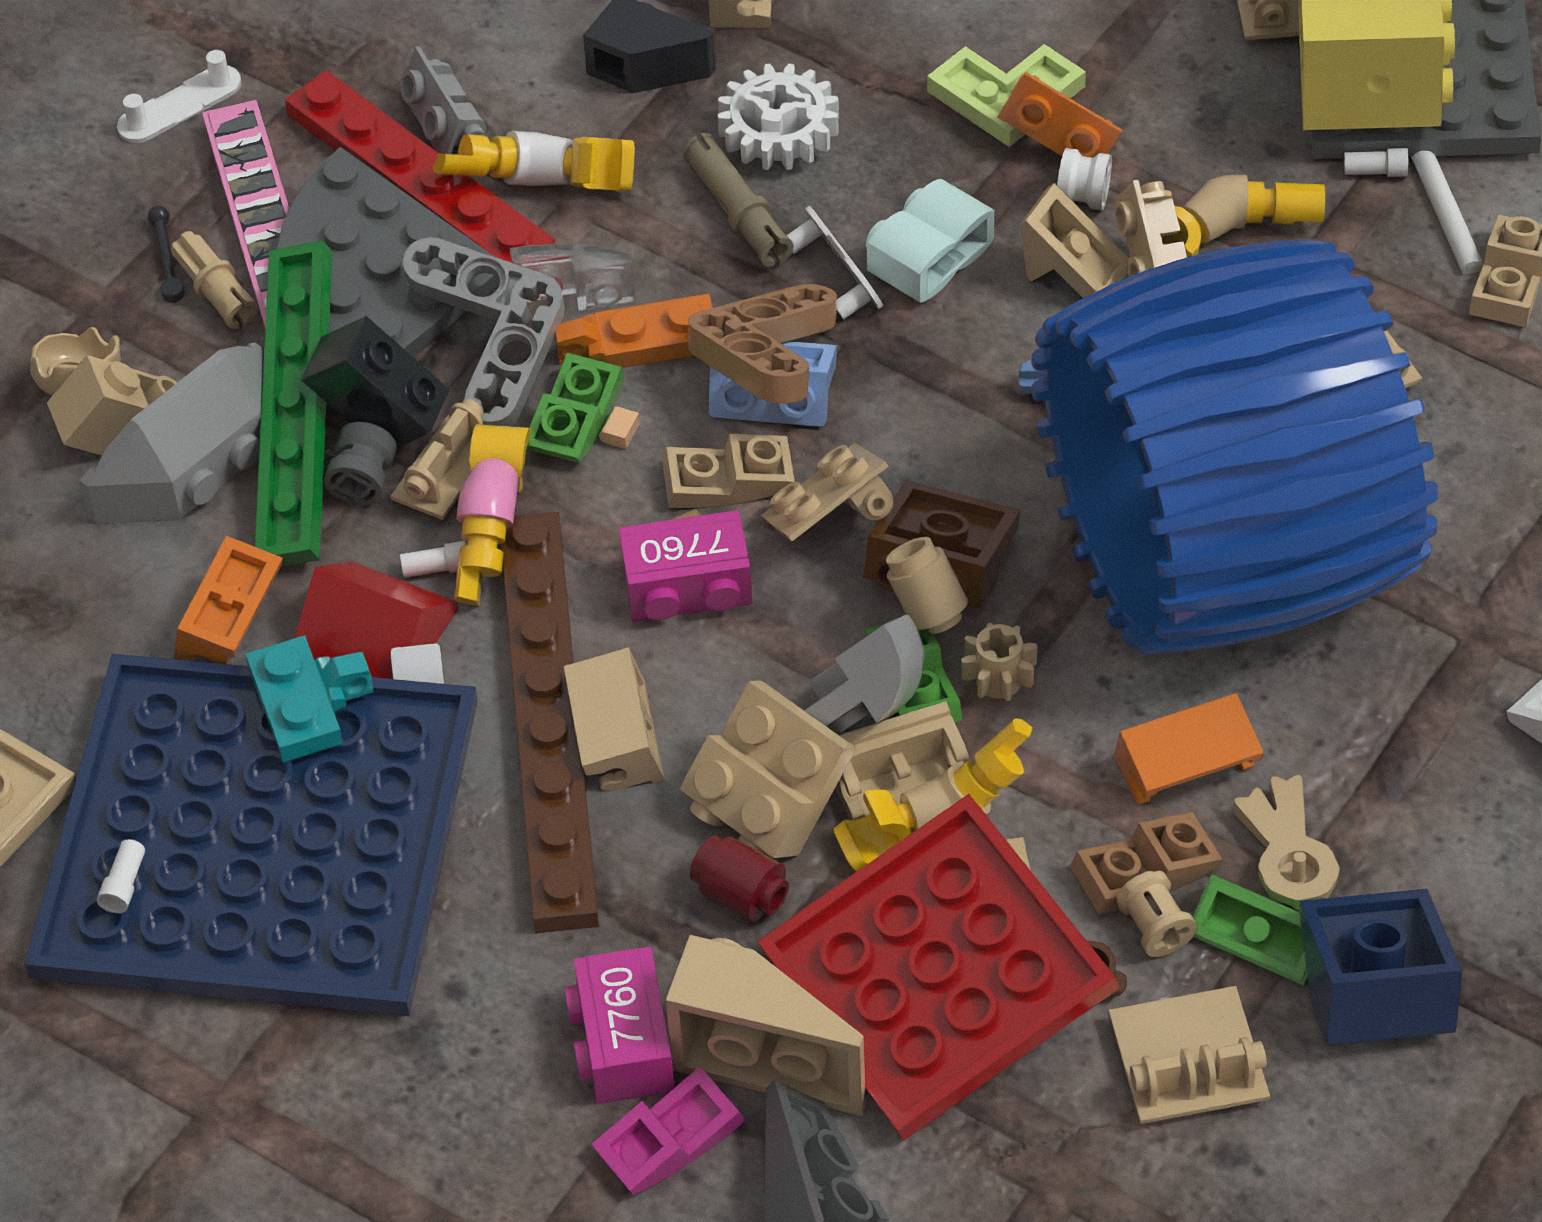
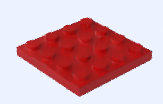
(941, 963)

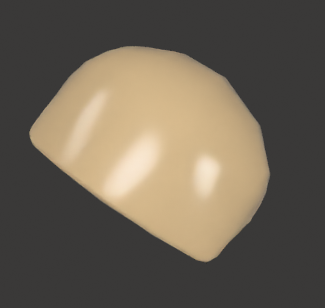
(61, 353)

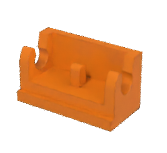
(226, 602)
(1186, 746)

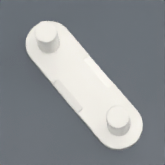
(197, 94)
(858, 295)

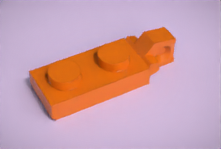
(632, 333)

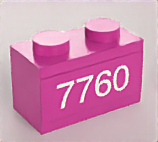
(685, 566)
(622, 1025)

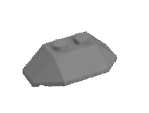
(182, 443)

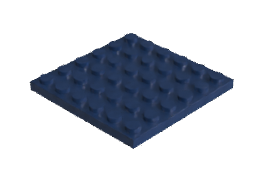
(254, 869)

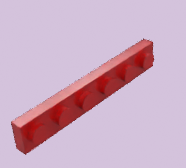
(353, 123)

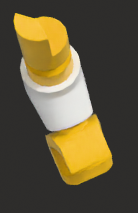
(543, 160)

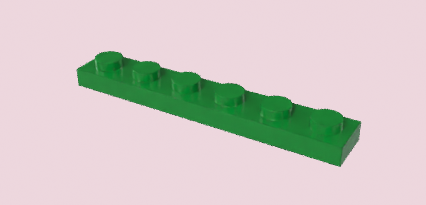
(290, 411)

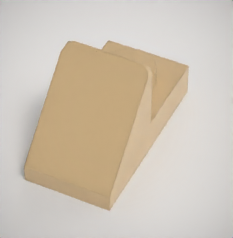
(1066, 240)

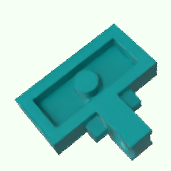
(305, 693)

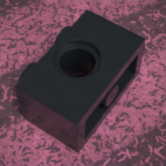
(375, 381)

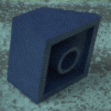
(1379, 967)

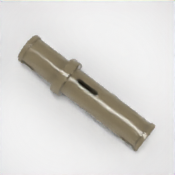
(747, 213)

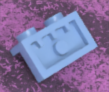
(734, 402)

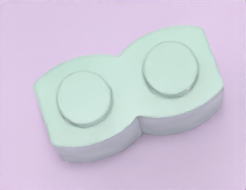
(929, 239)

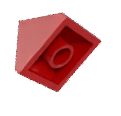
(369, 613)

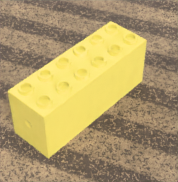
(1375, 63)

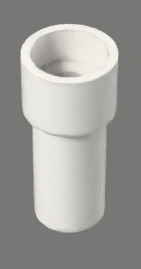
(1390, 162)
(432, 560)
(118, 886)

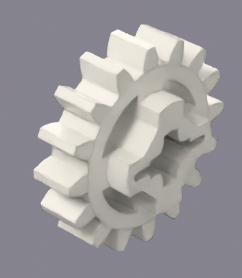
(778, 116)

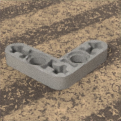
(505, 306)

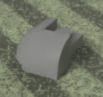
(870, 678)

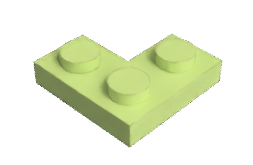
(981, 89)

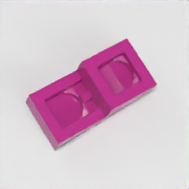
(677, 1130)

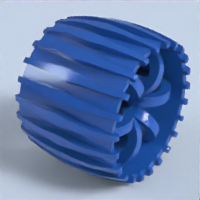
(1234, 445)

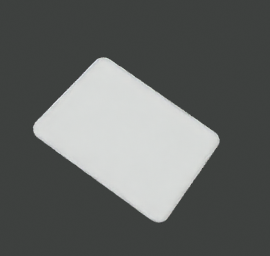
(417, 663)

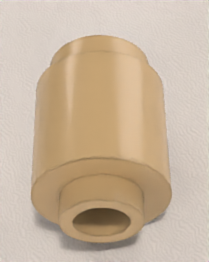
(926, 585)

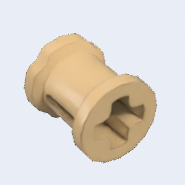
(1179, 924)

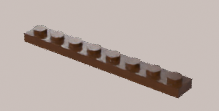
(547, 739)

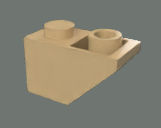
(101, 400)

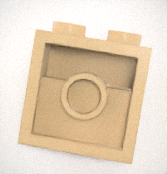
(767, 772)

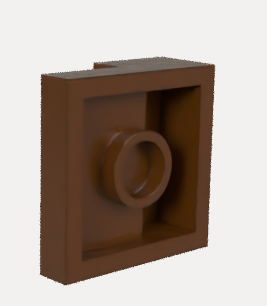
(966, 528)

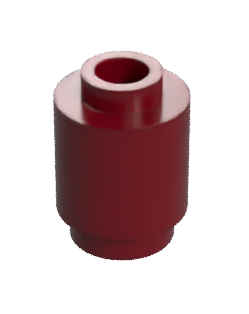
(739, 877)

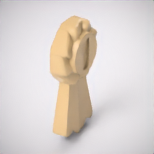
(1293, 864)

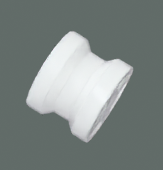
(1085, 177)

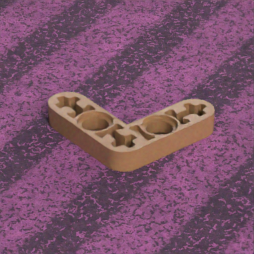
(747, 338)

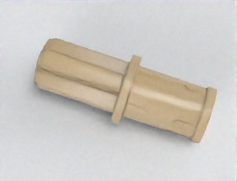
(214, 280)

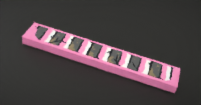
(250, 186)

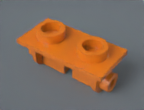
(1057, 119)

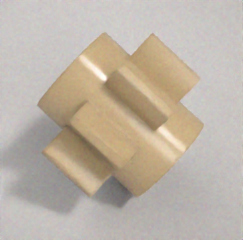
(999, 661)

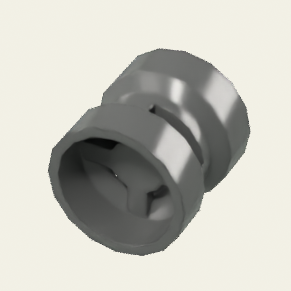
(358, 472)

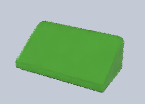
(1251, 928)

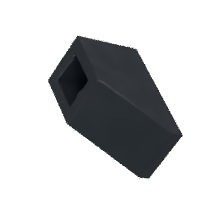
(646, 47)

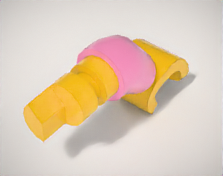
(488, 504)

